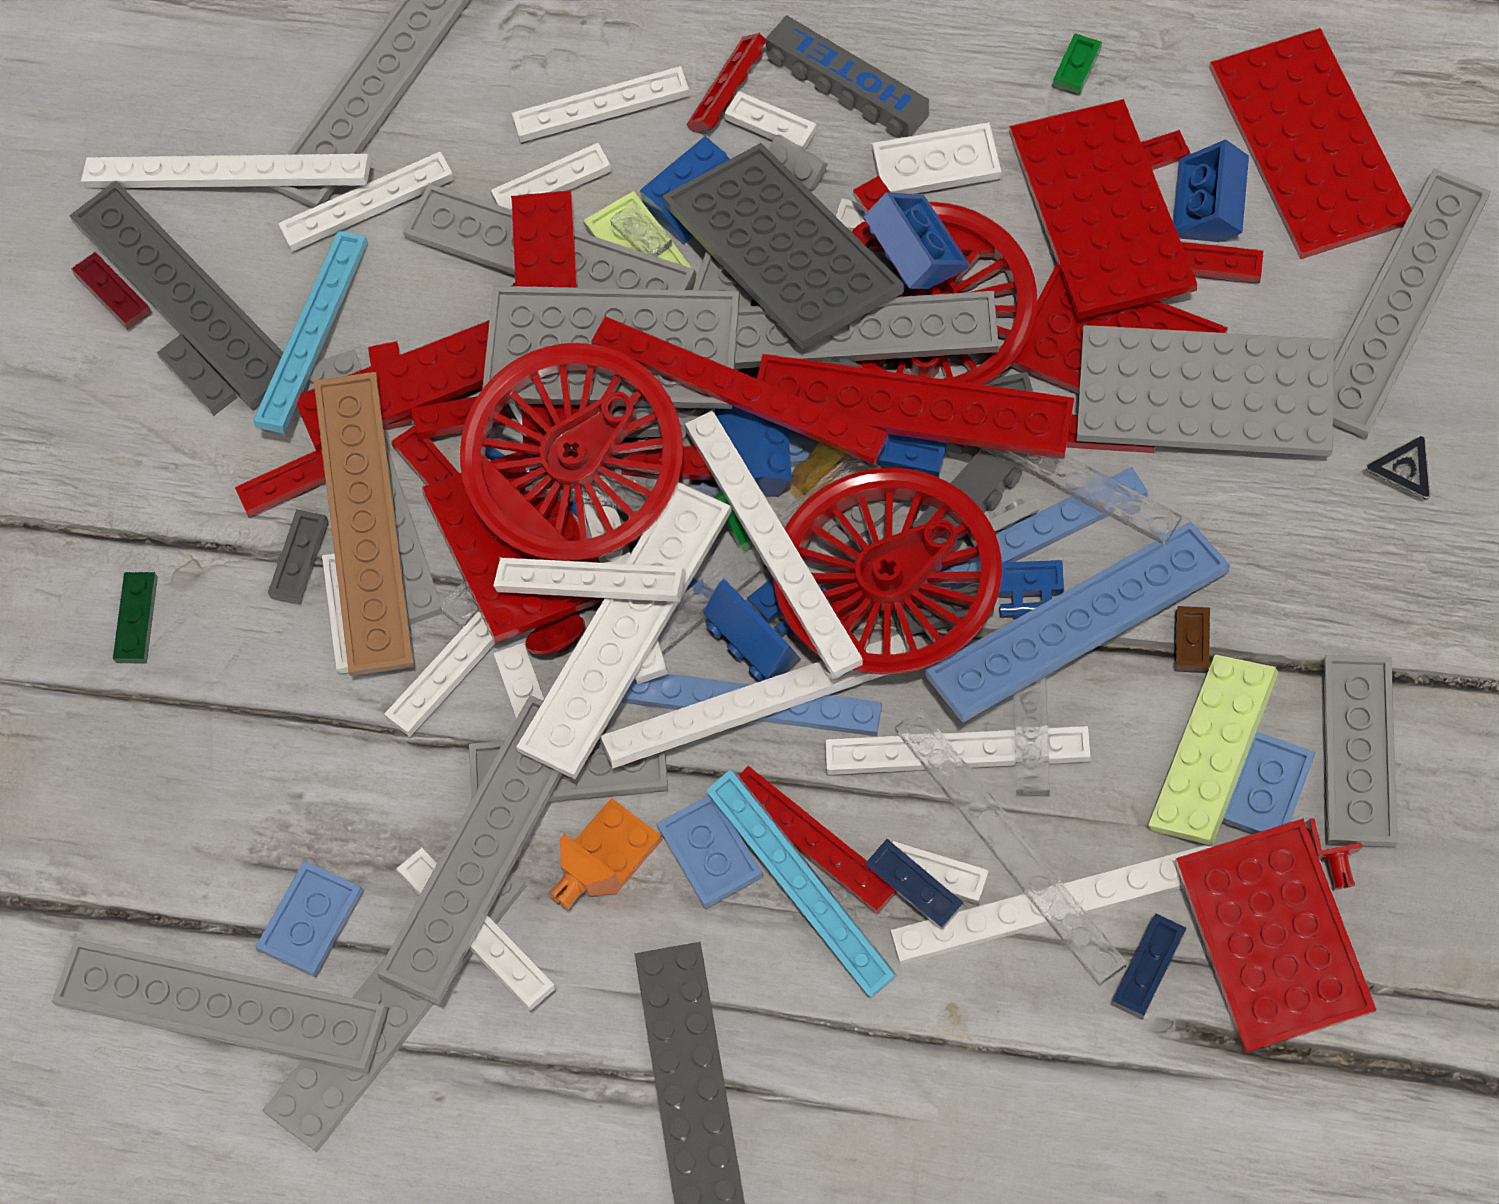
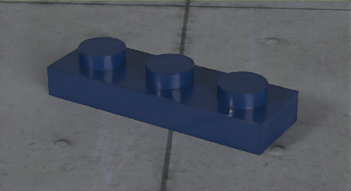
(914, 884)
(1149, 966)

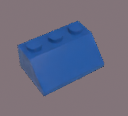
(693, 163)
(1211, 193)
(915, 240)
(761, 446)
(748, 633)

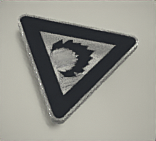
(1405, 467)

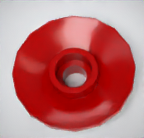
(556, 636)

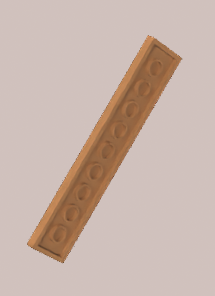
(363, 524)

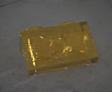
(816, 466)

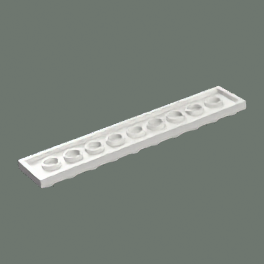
(620, 638)

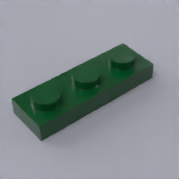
(135, 617)

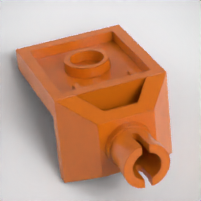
(603, 854)

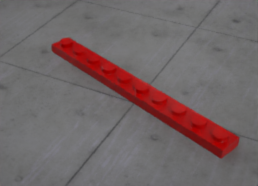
(743, 391)

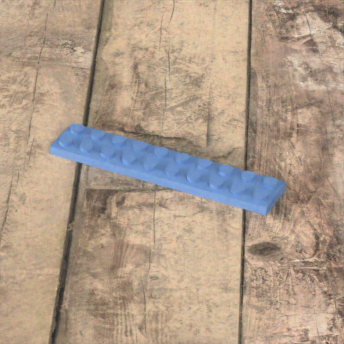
(1076, 622)

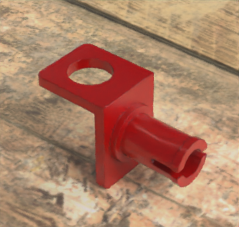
(1336, 857)

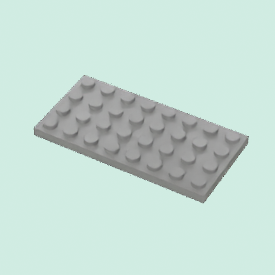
(547, 316)
(1206, 390)

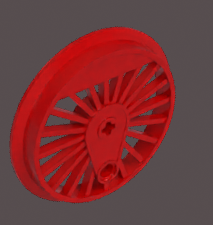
(976, 238)
(589, 432)
(901, 565)

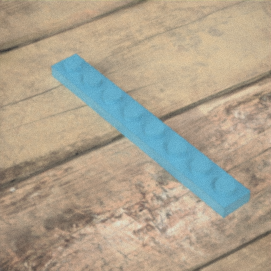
(310, 332)
(802, 883)

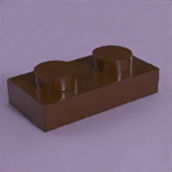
(1192, 638)

